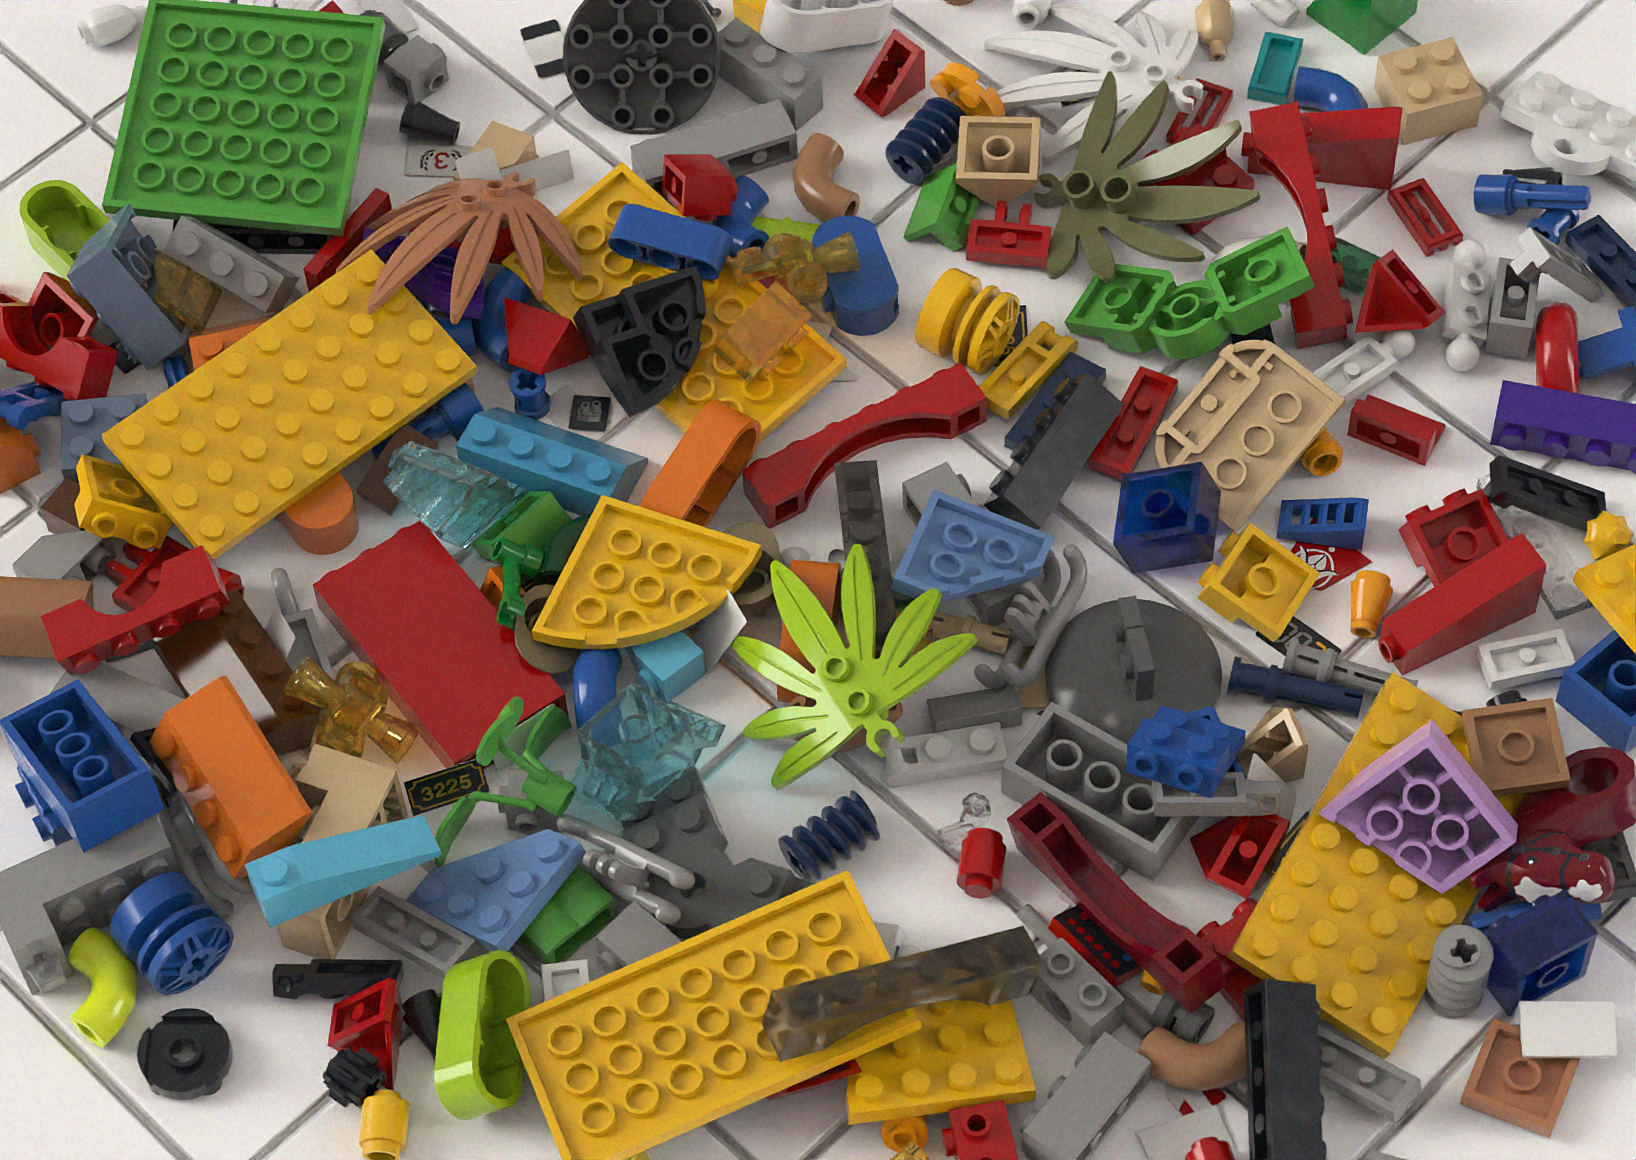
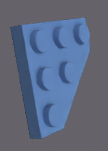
(968, 551)
(499, 889)

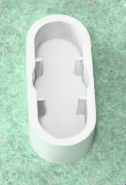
(824, 23)

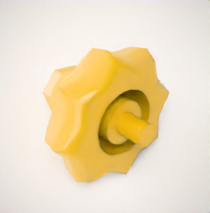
(1607, 535)

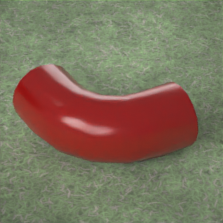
(1557, 347)

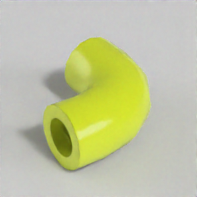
(112, 988)

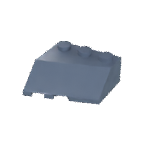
(120, 283)

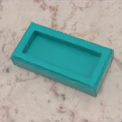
(1275, 68)

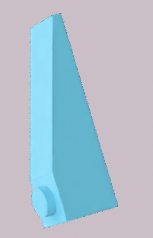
(667, 664)
(336, 866)

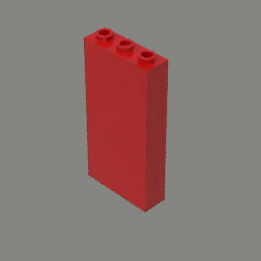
(432, 641)

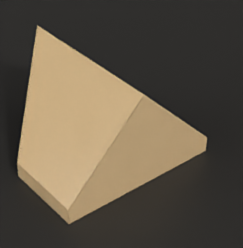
(1278, 743)

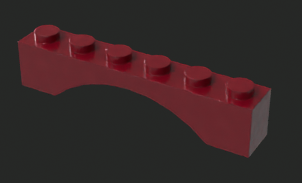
(1156, 943)

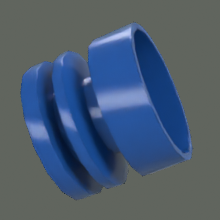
(171, 933)

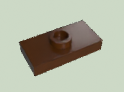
(372, 487)

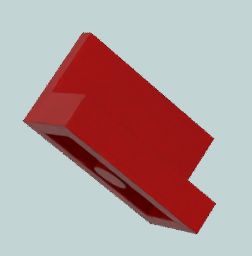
(1394, 429)

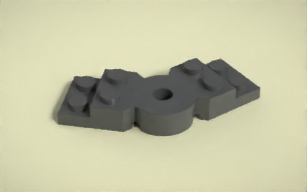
(688, 833)

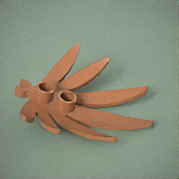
(470, 214)

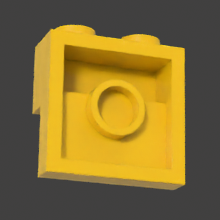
(117, 505)
(1256, 582)

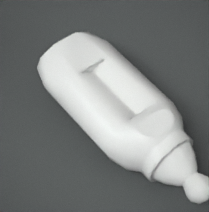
(1279, 11)

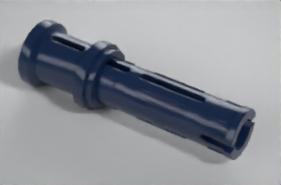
(1272, 685)

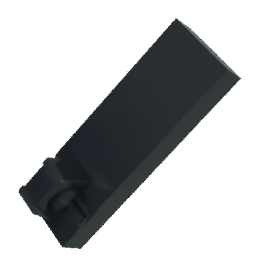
(1542, 493)

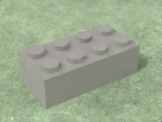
(1089, 782)

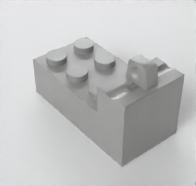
(69, 891)

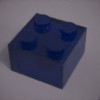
(1167, 517)
(1539, 950)

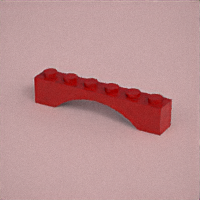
(1282, 151)
(934, 408)

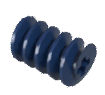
(924, 140)
(829, 836)

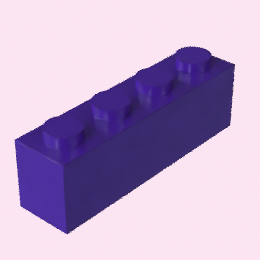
(1566, 425)

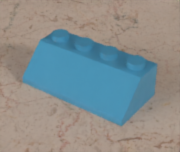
(549, 459)

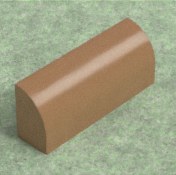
(22, 605)

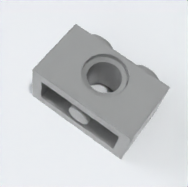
(1511, 312)
(1077, 994)

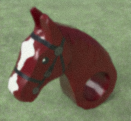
(1555, 827)

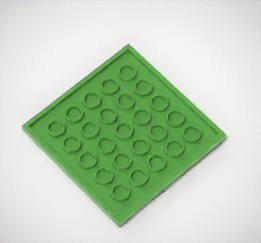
(245, 115)

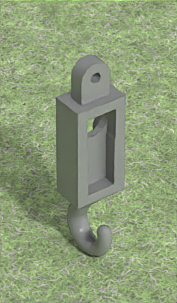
(303, 625)

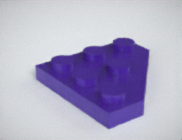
(434, 279)

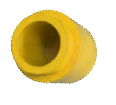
(384, 1125)

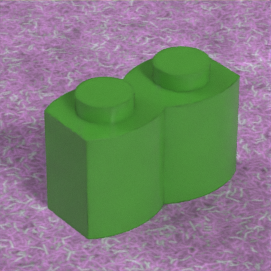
(569, 918)

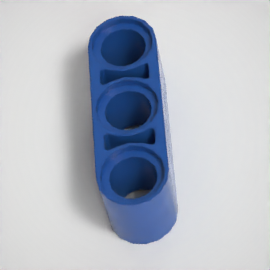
(670, 241)

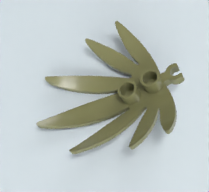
(1106, 198)

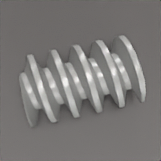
(1458, 971)

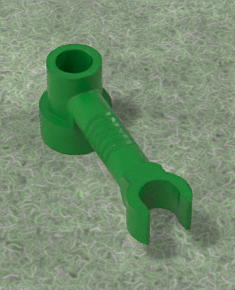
(517, 562)

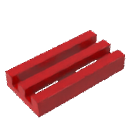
(1217, 114)
(1412, 224)

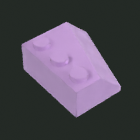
(1425, 810)

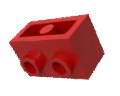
(698, 185)
(979, 1133)

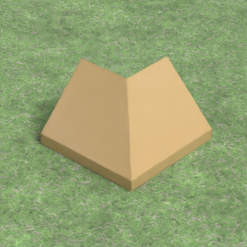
(998, 156)

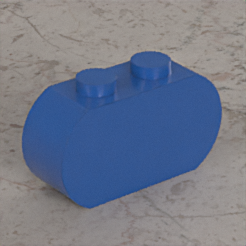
(863, 299)

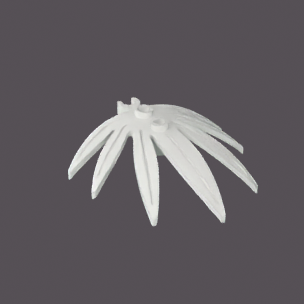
(1134, 67)

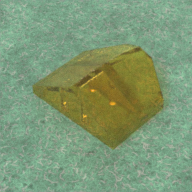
(184, 291)

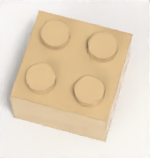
(1431, 87)

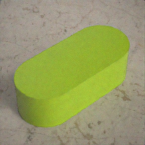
(59, 222)
(475, 1052)

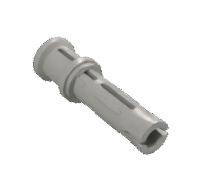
(1325, 667)

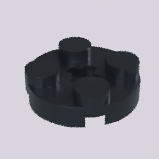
(185, 1079)

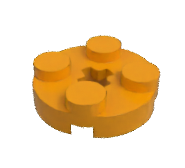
(959, 86)

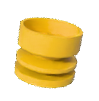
(967, 321)

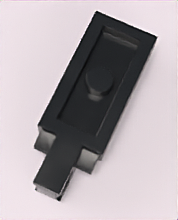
(332, 977)

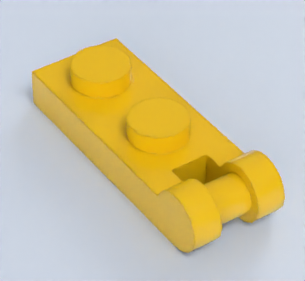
(1026, 369)

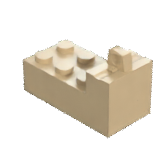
(344, 798)

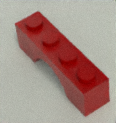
(74, 364)
(186, 592)

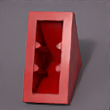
(894, 75)

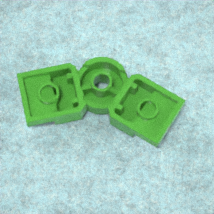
(1191, 319)

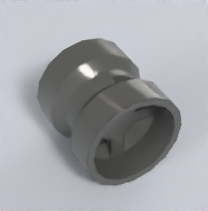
(1175, 1017)

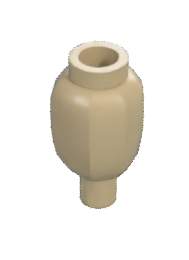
(1215, 26)

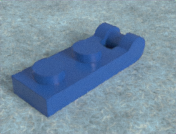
(29, 403)

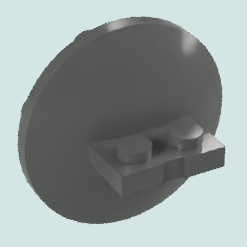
(642, 61)
(1128, 661)

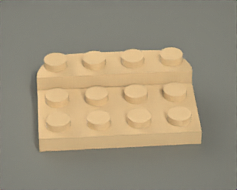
(1247, 424)

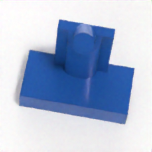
(1609, 350)

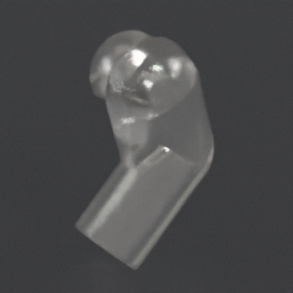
(974, 815)

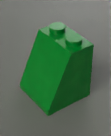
(1362, 22)

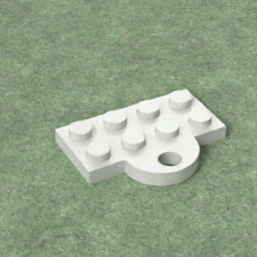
(1573, 127)

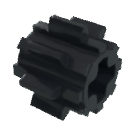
(353, 1076)

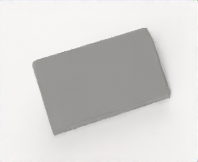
(976, 709)

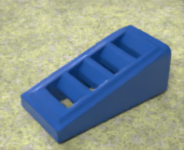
(1336, 534)

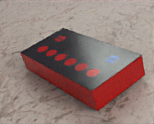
(1094, 946)

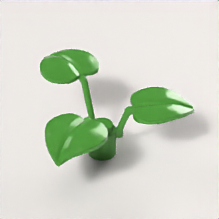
(541, 785)

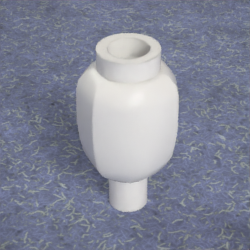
(1031, 12)
(110, 23)

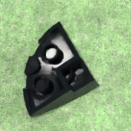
(645, 337)

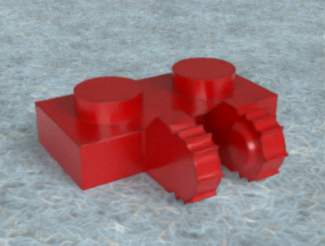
(1008, 241)
(140, 584)

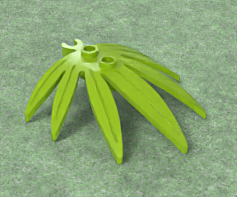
(849, 683)

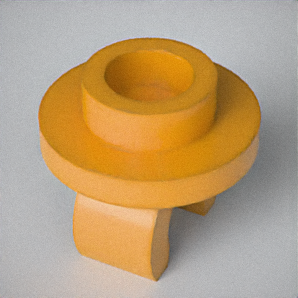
(902, 1131)

